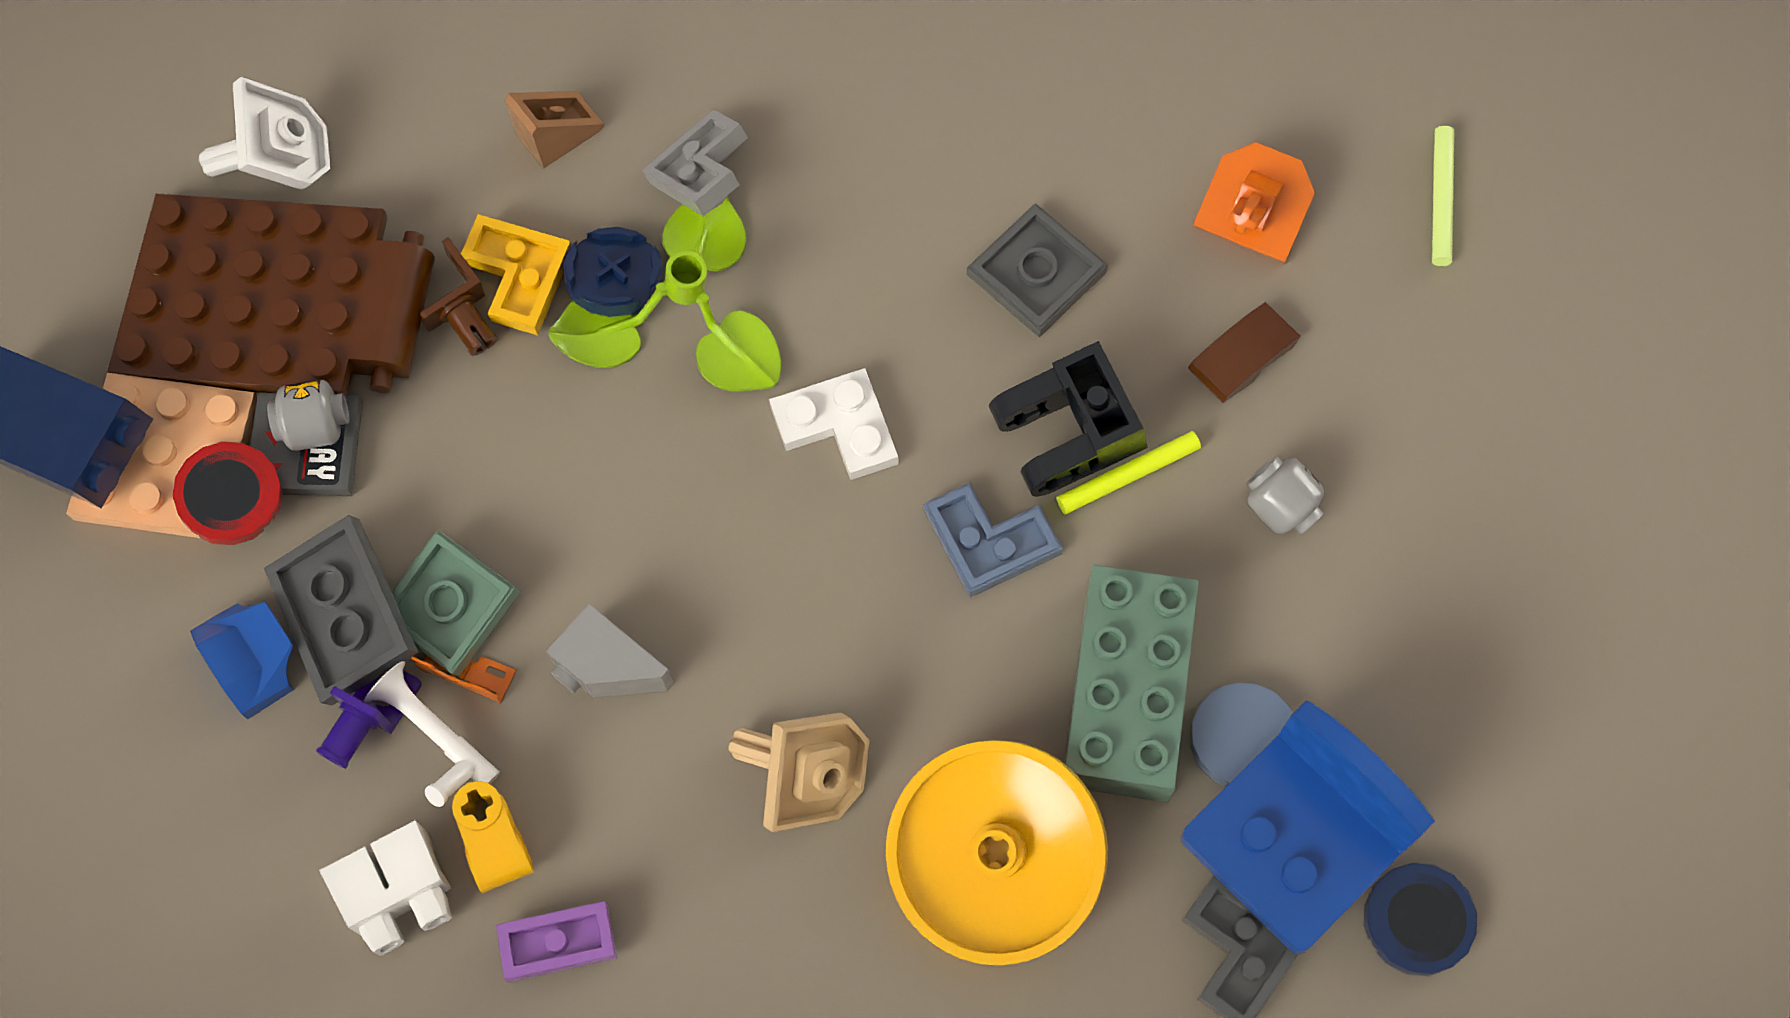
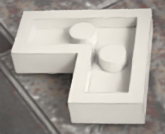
(841, 409)

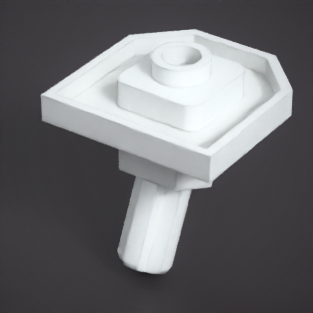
(275, 138)

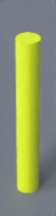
(1128, 472)

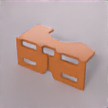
(476, 676)

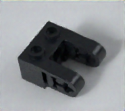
(1099, 406)

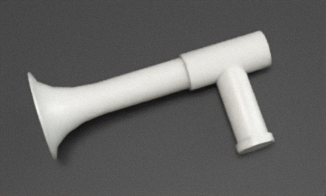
(467, 760)

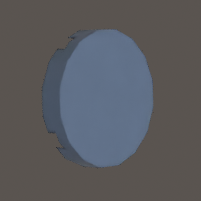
(1235, 727)

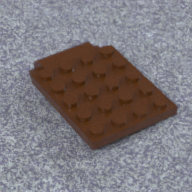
(271, 296)

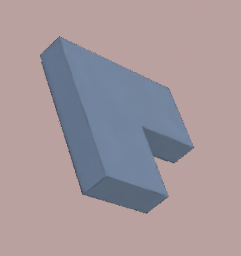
(984, 552)

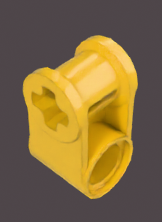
(492, 845)

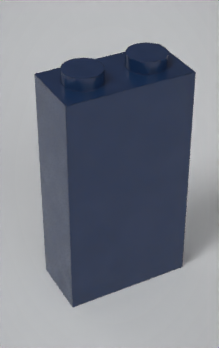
(65, 429)

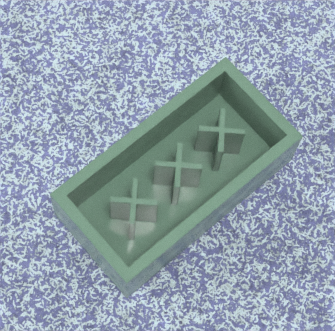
(1131, 682)

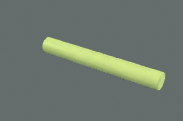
(1443, 196)

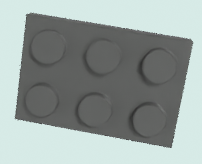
(340, 609)

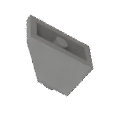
(604, 659)

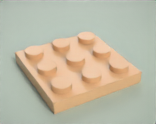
(182, 423)

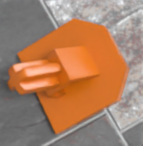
(1257, 200)

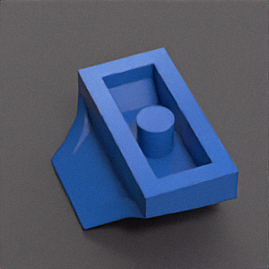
(246, 655)

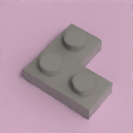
(691, 165)

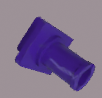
(358, 719)

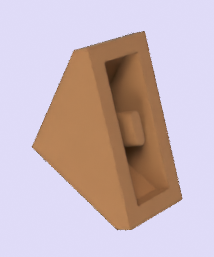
(552, 122)

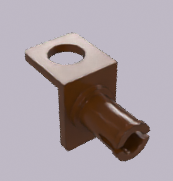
(458, 307)

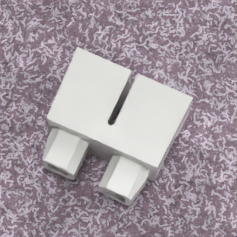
(414, 883)

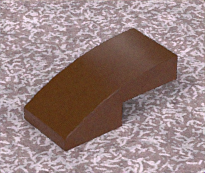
(1243, 352)

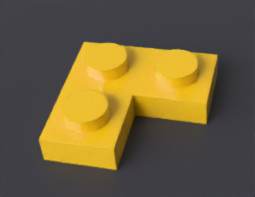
(529, 268)

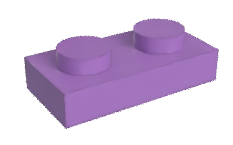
(556, 941)

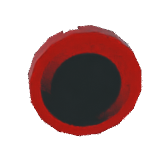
(227, 493)

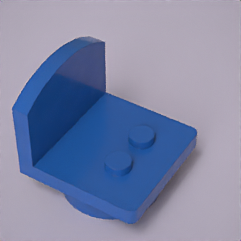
(1306, 827)

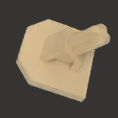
(812, 765)

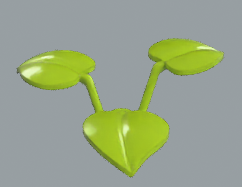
(733, 357)

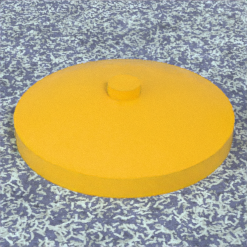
(996, 852)

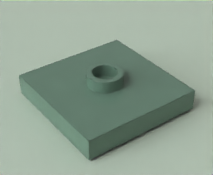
(451, 602)

